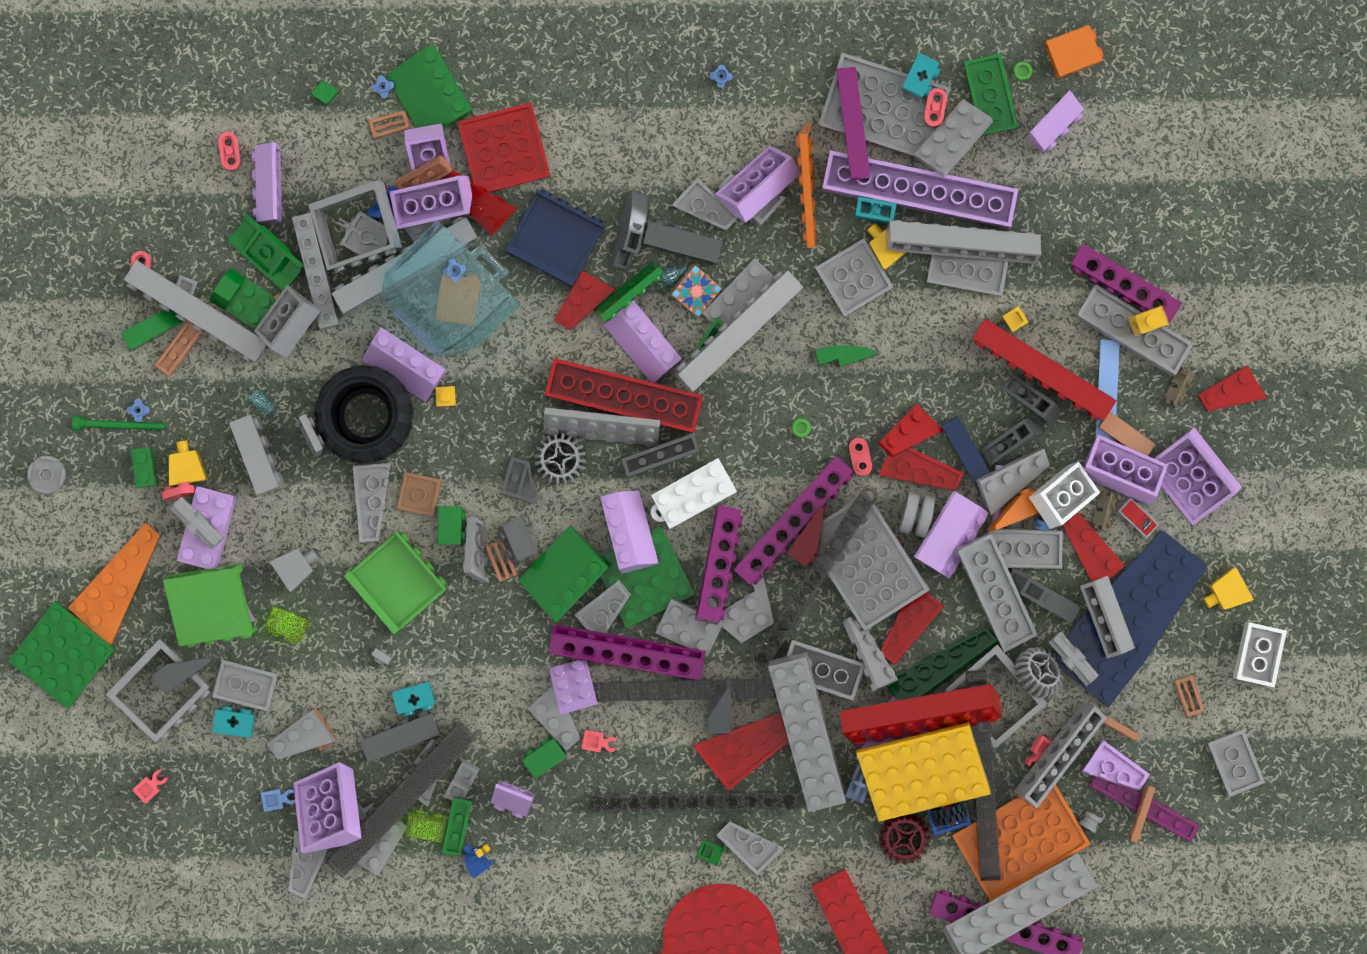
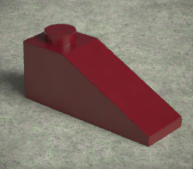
(808, 542)

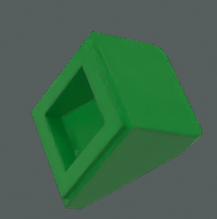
(324, 92)
(710, 852)

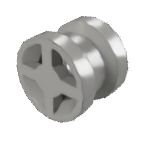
(1090, 821)

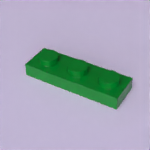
(457, 826)

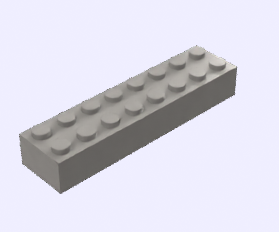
(369, 287)
(807, 731)
(1020, 907)

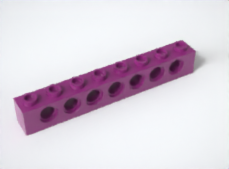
(744, 568)
(636, 648)
(1073, 944)

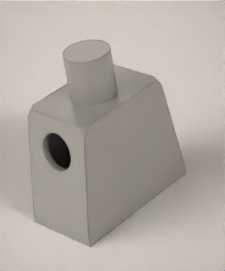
(294, 567)

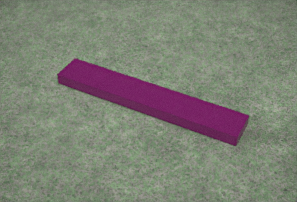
(853, 123)
(1157, 812)

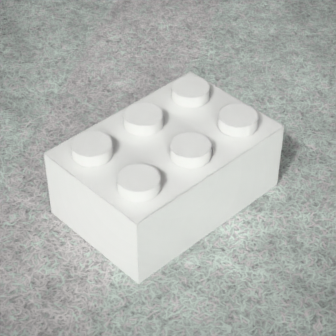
(1064, 495)
(1259, 654)

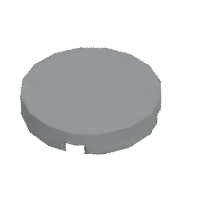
(52, 474)

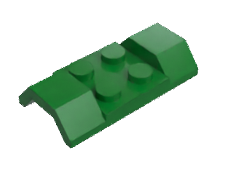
(266, 252)
(242, 298)

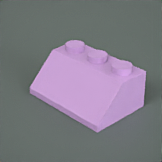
(1056, 123)

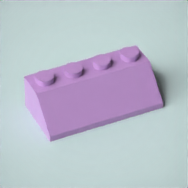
(268, 183)
(758, 183)
(431, 201)
(643, 342)
(408, 365)
(1124, 470)
(952, 529)
(629, 531)

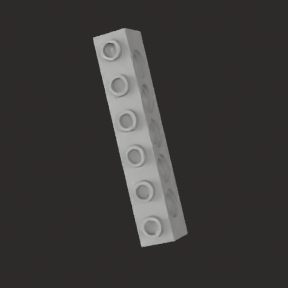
(316, 272)
(1060, 754)

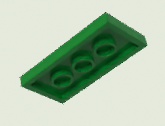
(991, 92)
(633, 287)

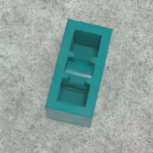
(912, 83)
(874, 210)
(423, 691)
(223, 725)

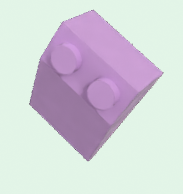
(425, 144)
(512, 798)

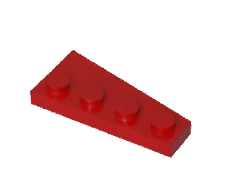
(920, 469)
(1091, 549)
(909, 625)

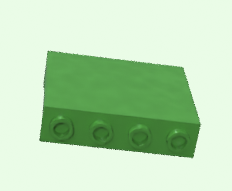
(396, 582)
(208, 605)

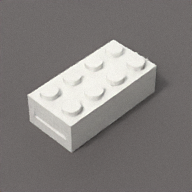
(692, 494)

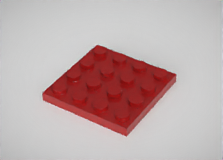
(504, 148)

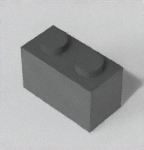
(516, 540)

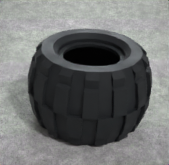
(331, 407)

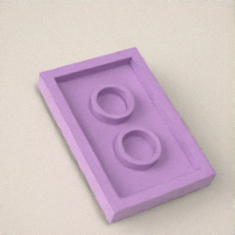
(573, 686)

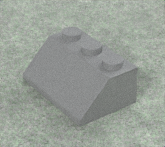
(286, 321)

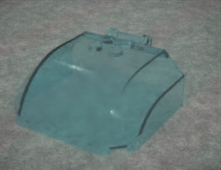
(442, 312)

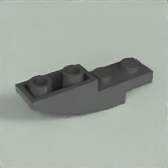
(632, 230)
(1045, 596)

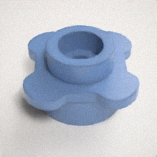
(721, 71)
(382, 81)
(454, 275)
(133, 410)
(1040, 523)

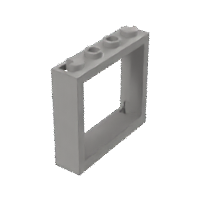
(324, 237)
(996, 650)
(177, 719)

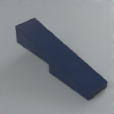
(965, 450)

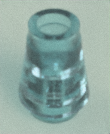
(673, 274)
(260, 401)

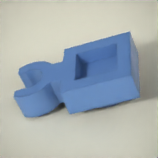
(274, 799)

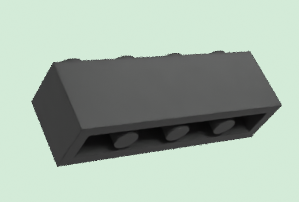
(682, 242)
(660, 455)
(400, 737)

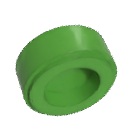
(1022, 71)
(801, 427)

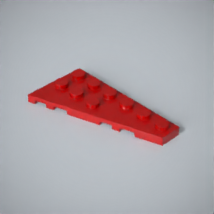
(744, 749)

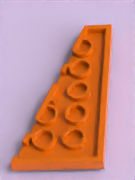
(806, 180)
(111, 592)

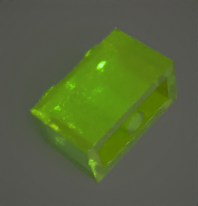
(287, 624)
(426, 826)

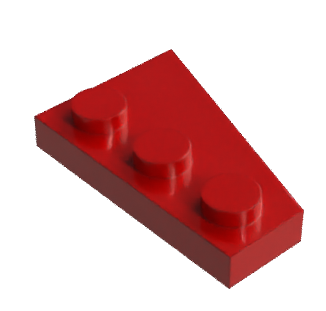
(582, 299)
(1232, 391)
(909, 431)

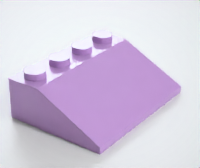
(1196, 476)
(327, 809)

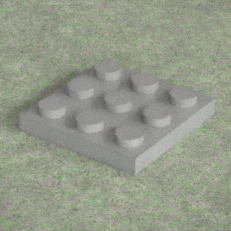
(854, 277)

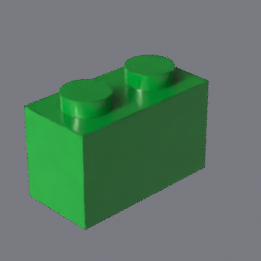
(144, 467)
(451, 525)
(544, 758)

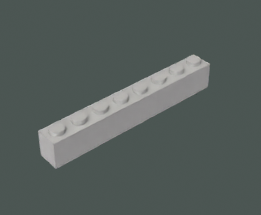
(963, 242)
(195, 310)
(738, 330)

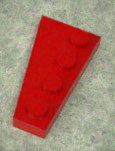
(487, 209)

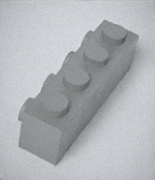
(1107, 617)

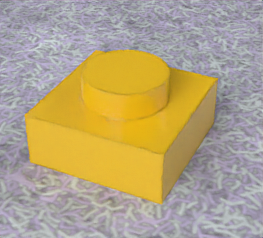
(1015, 319)
(445, 396)

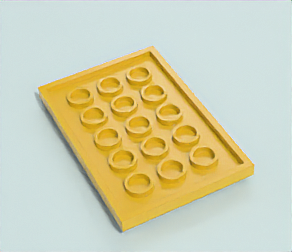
(923, 772)

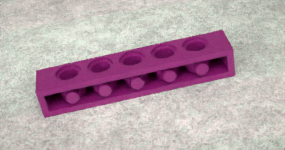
(1120, 274)
(704, 611)

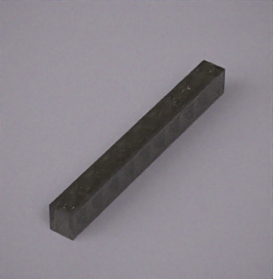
(403, 796)

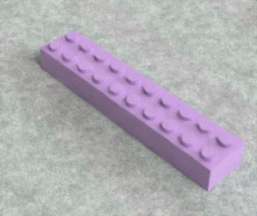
(924, 191)

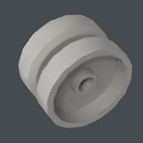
(917, 515)

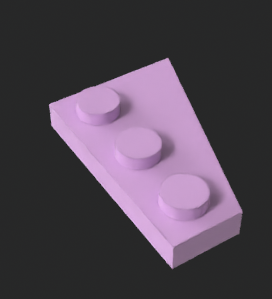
(1115, 767)

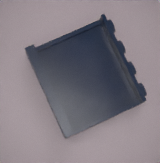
(555, 237)

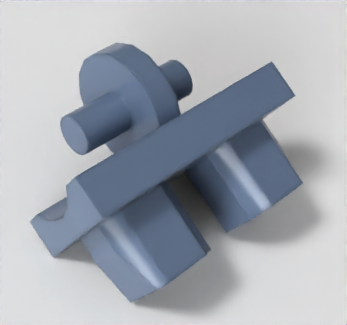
(858, 787)

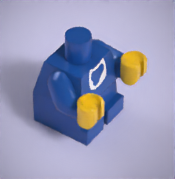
(476, 860)

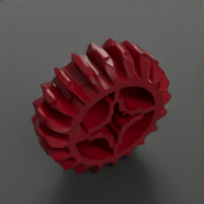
(896, 844)

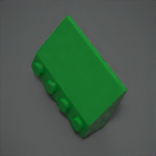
(429, 90)
(564, 573)

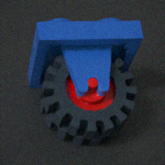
(948, 817)

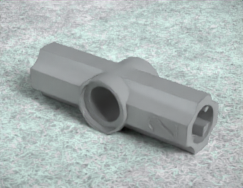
(196, 523)
(1073, 658)

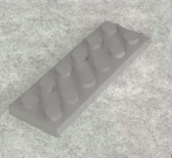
(1109, 316)
(601, 426)
(996, 592)

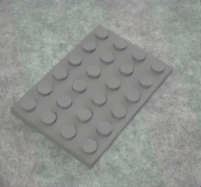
(888, 113)
(873, 569)

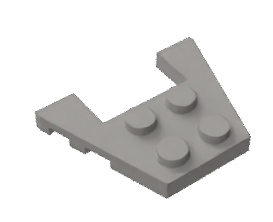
(749, 614)

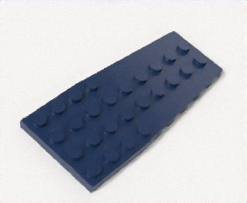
(1149, 598)

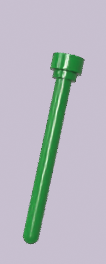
(80, 423)

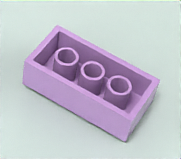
(218, 510)

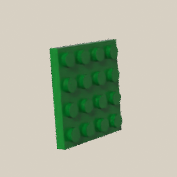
(650, 586)
(62, 655)

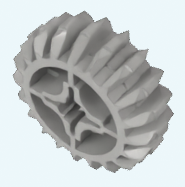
(556, 442)
(1038, 672)

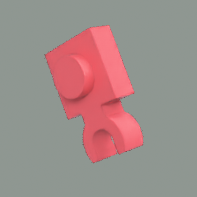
(594, 741)
(1038, 748)
(148, 788)

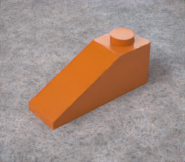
(1017, 509)

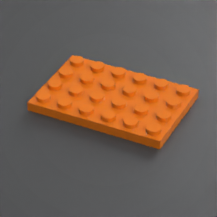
(1027, 841)

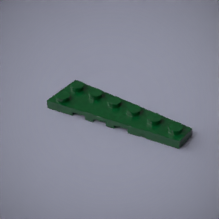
(941, 666)

